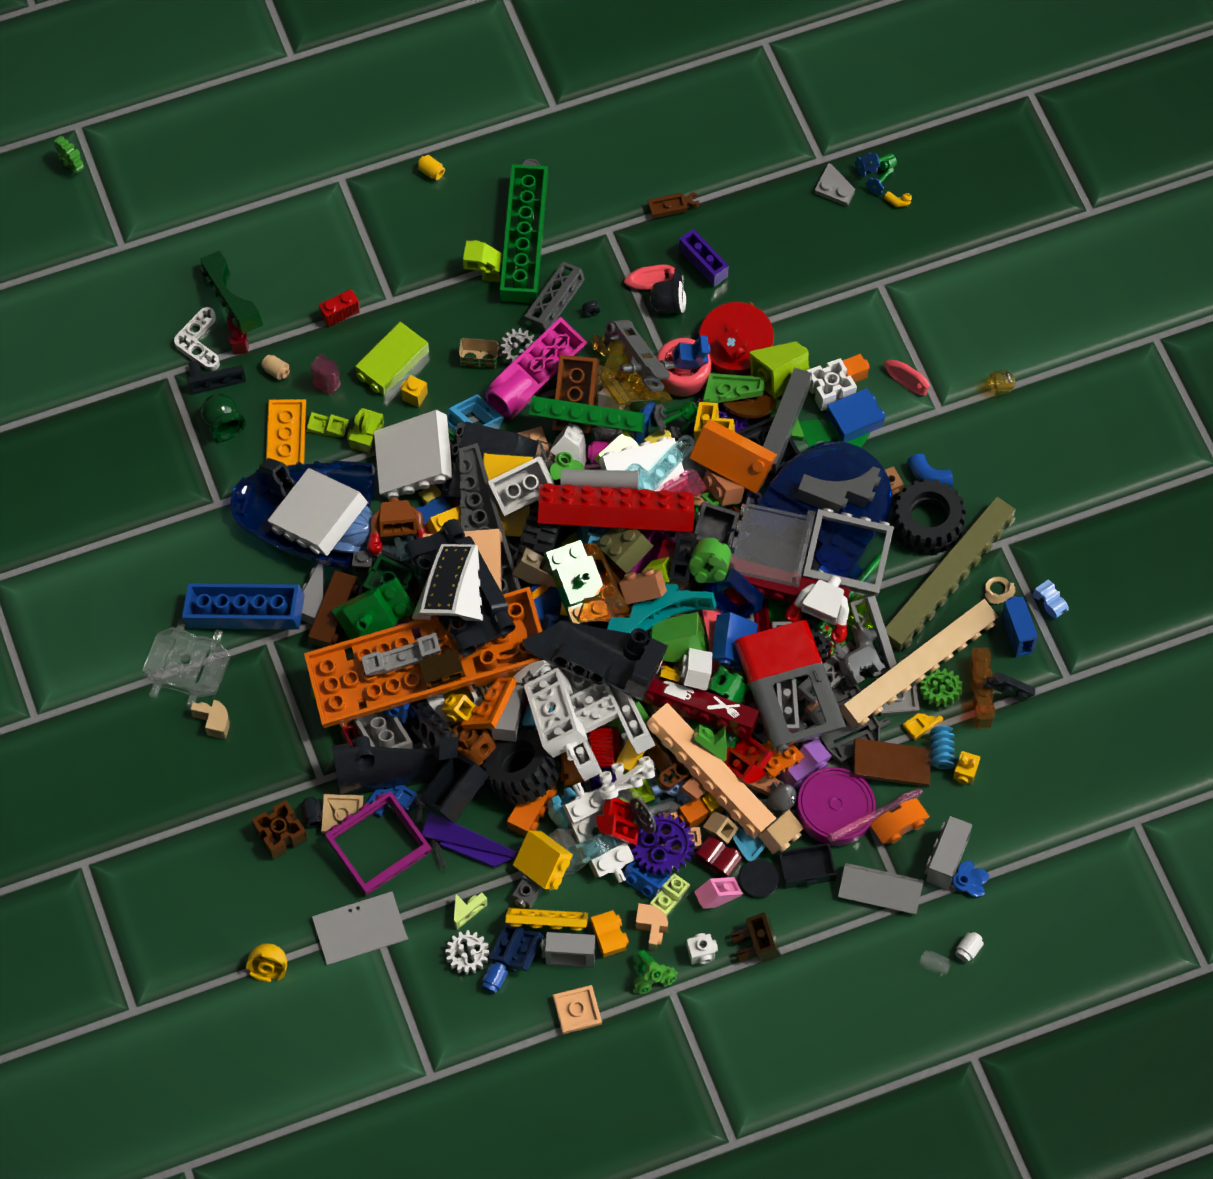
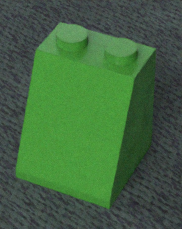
(680, 635)

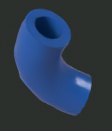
(922, 470)

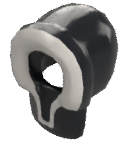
(669, 296)

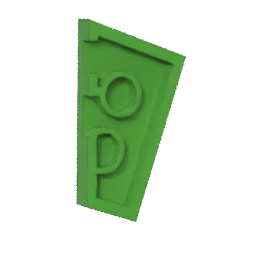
(732, 387)

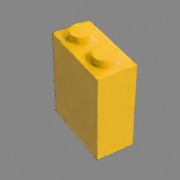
(543, 859)

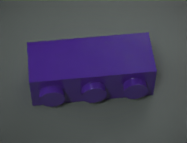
(703, 257)

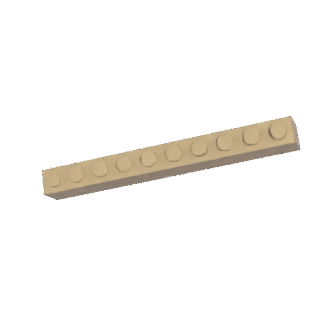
(918, 663)

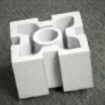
(831, 383)

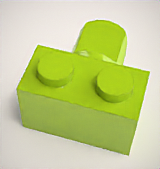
(362, 435)

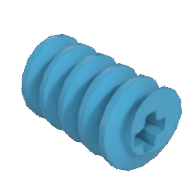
(941, 747)

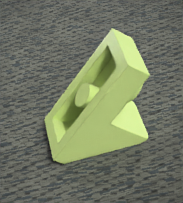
(465, 912)

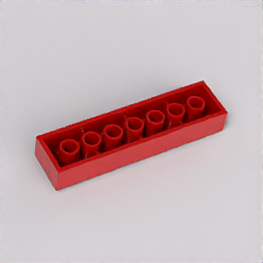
(615, 507)

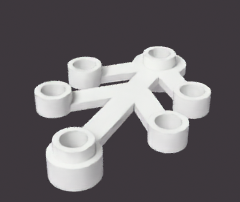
(631, 779)

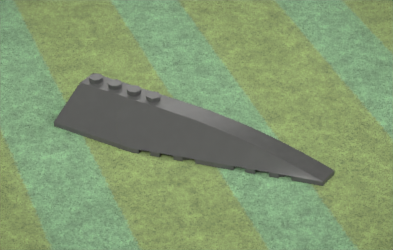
(480, 509)

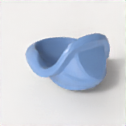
(357, 535)

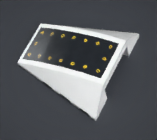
(452, 585)

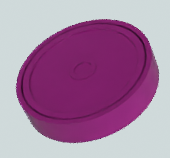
(832, 801)

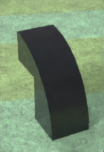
(683, 551)

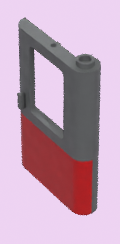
(782, 656)

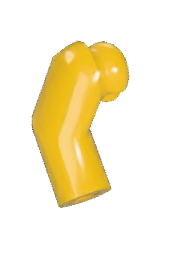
(902, 201)

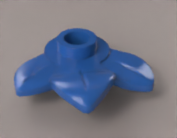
(972, 877)

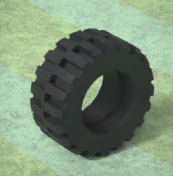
(928, 494)
(540, 536)
(526, 783)

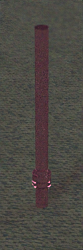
(874, 815)

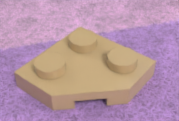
(337, 808)

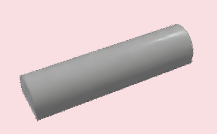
(600, 478)

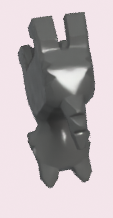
(861, 658)

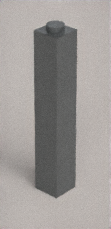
(787, 414)

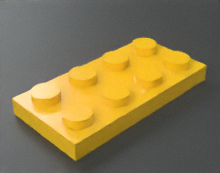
(555, 919)

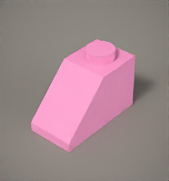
(718, 892)

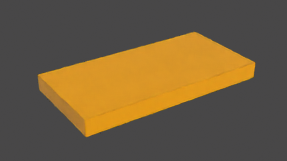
(286, 431)

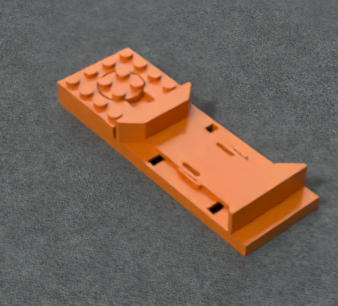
(343, 684)

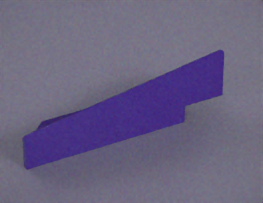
(466, 842)

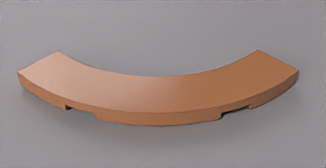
(695, 789)

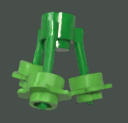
(652, 971)

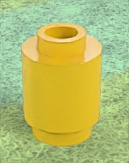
(431, 167)

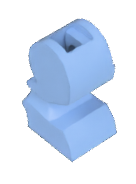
(1053, 602)

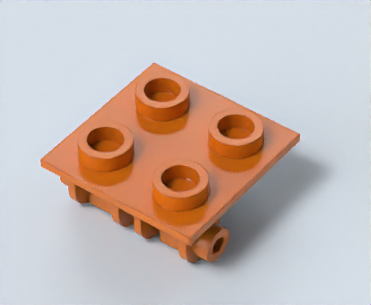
(781, 761)

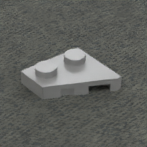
(834, 187)

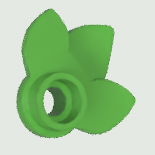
(555, 469)

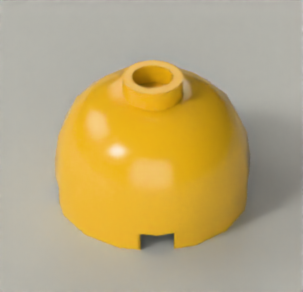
(267, 962)

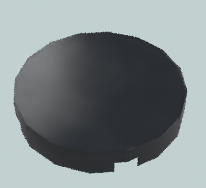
(759, 879)

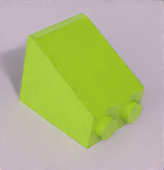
(777, 365)

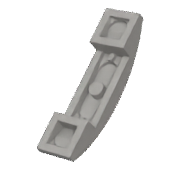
(401, 657)

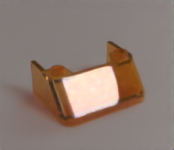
(611, 599)

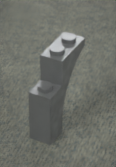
(837, 493)

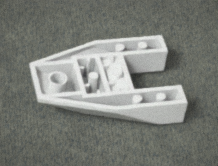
(596, 706)

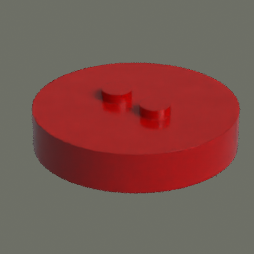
(749, 324)

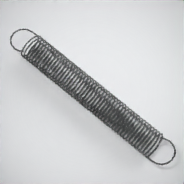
(440, 854)

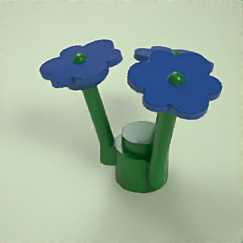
(870, 164)

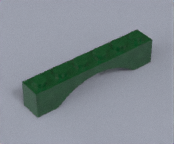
(243, 312)

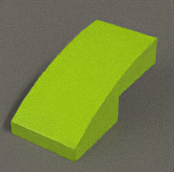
(327, 426)

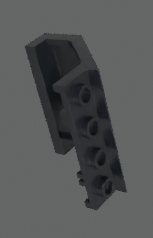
(489, 441)

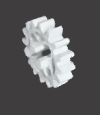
(458, 948)

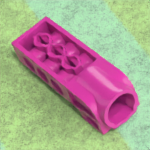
(533, 369)

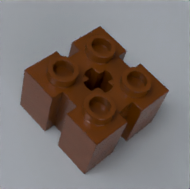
(290, 829)

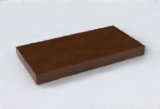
(891, 762)

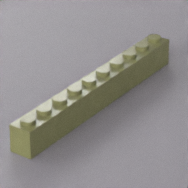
(949, 573)

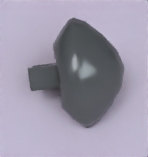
(782, 797)

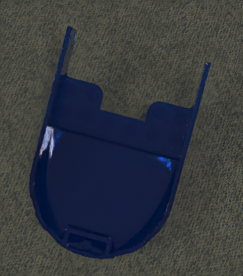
(833, 461)

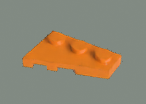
(491, 709)

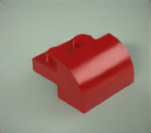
(748, 759)
(618, 821)

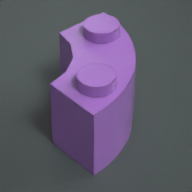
(814, 759)

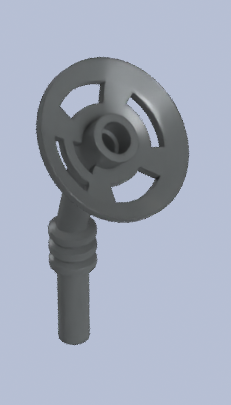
(648, 812)

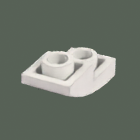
(533, 671)

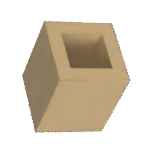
(721, 826)

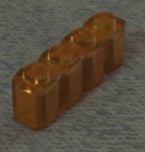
(982, 697)

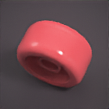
(683, 381)

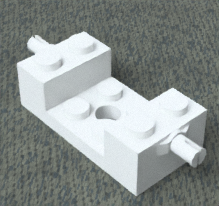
(560, 728)
(582, 818)

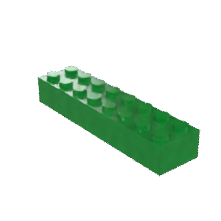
(524, 233)

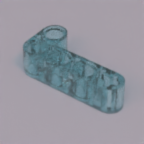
(663, 464)

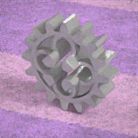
(508, 347)

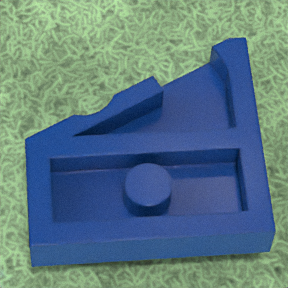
(648, 411)

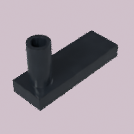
(213, 380)

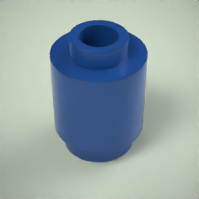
(494, 977)

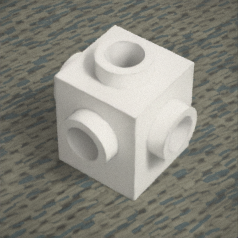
(701, 948)

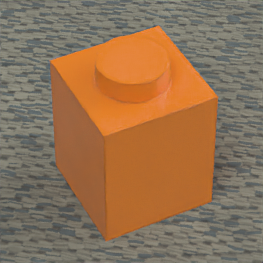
(857, 367)
(693, 813)

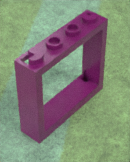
(366, 811)

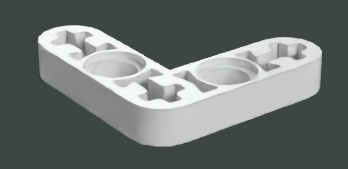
(191, 339)

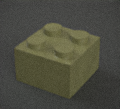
(624, 547)

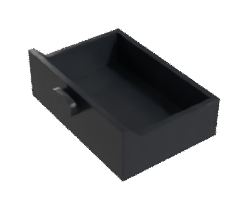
(807, 865)

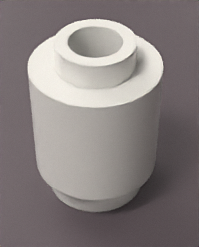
(969, 946)

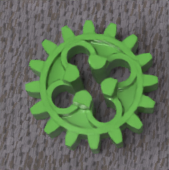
(68, 154)
(948, 693)

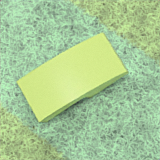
(670, 894)

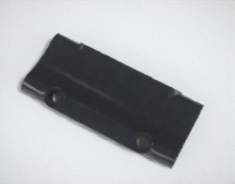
(466, 634)

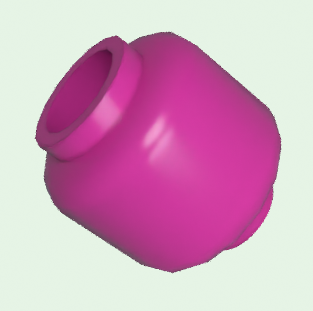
(594, 449)

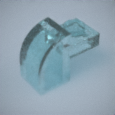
(592, 848)

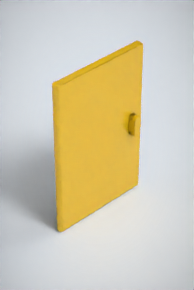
(496, 466)

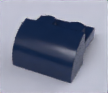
(516, 948)

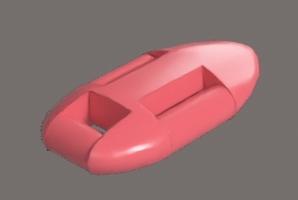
(646, 276)
(907, 377)

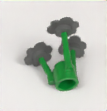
(688, 412)

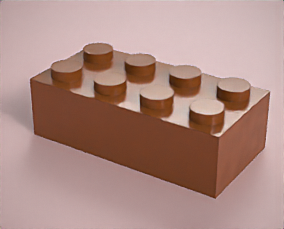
(576, 384)

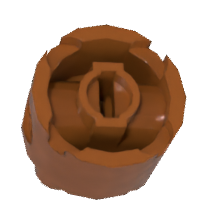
(474, 743)

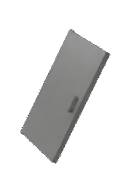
(361, 929)

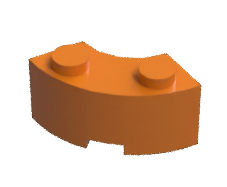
(906, 817)

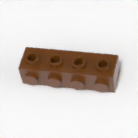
(326, 626)

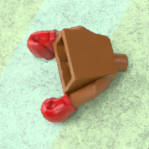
(394, 519)

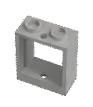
(569, 949)

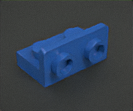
(644, 882)

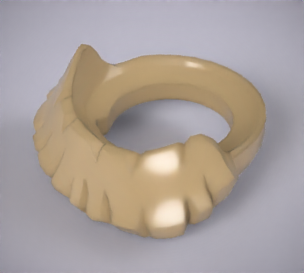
(992, 597)

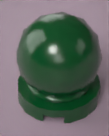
(222, 417)

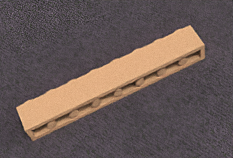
(710, 771)

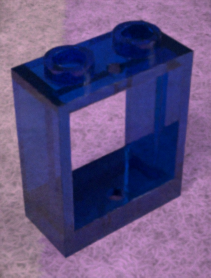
(741, 585)

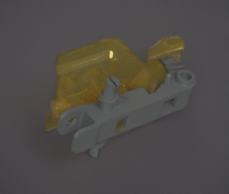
(631, 369)

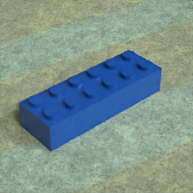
(243, 606)

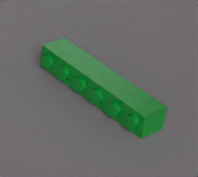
(587, 414)

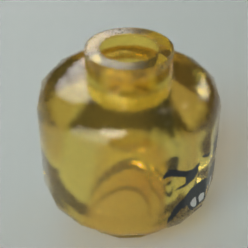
(1000, 382)

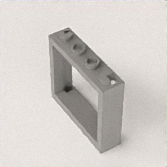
(863, 522)

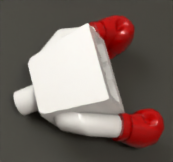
(825, 602)

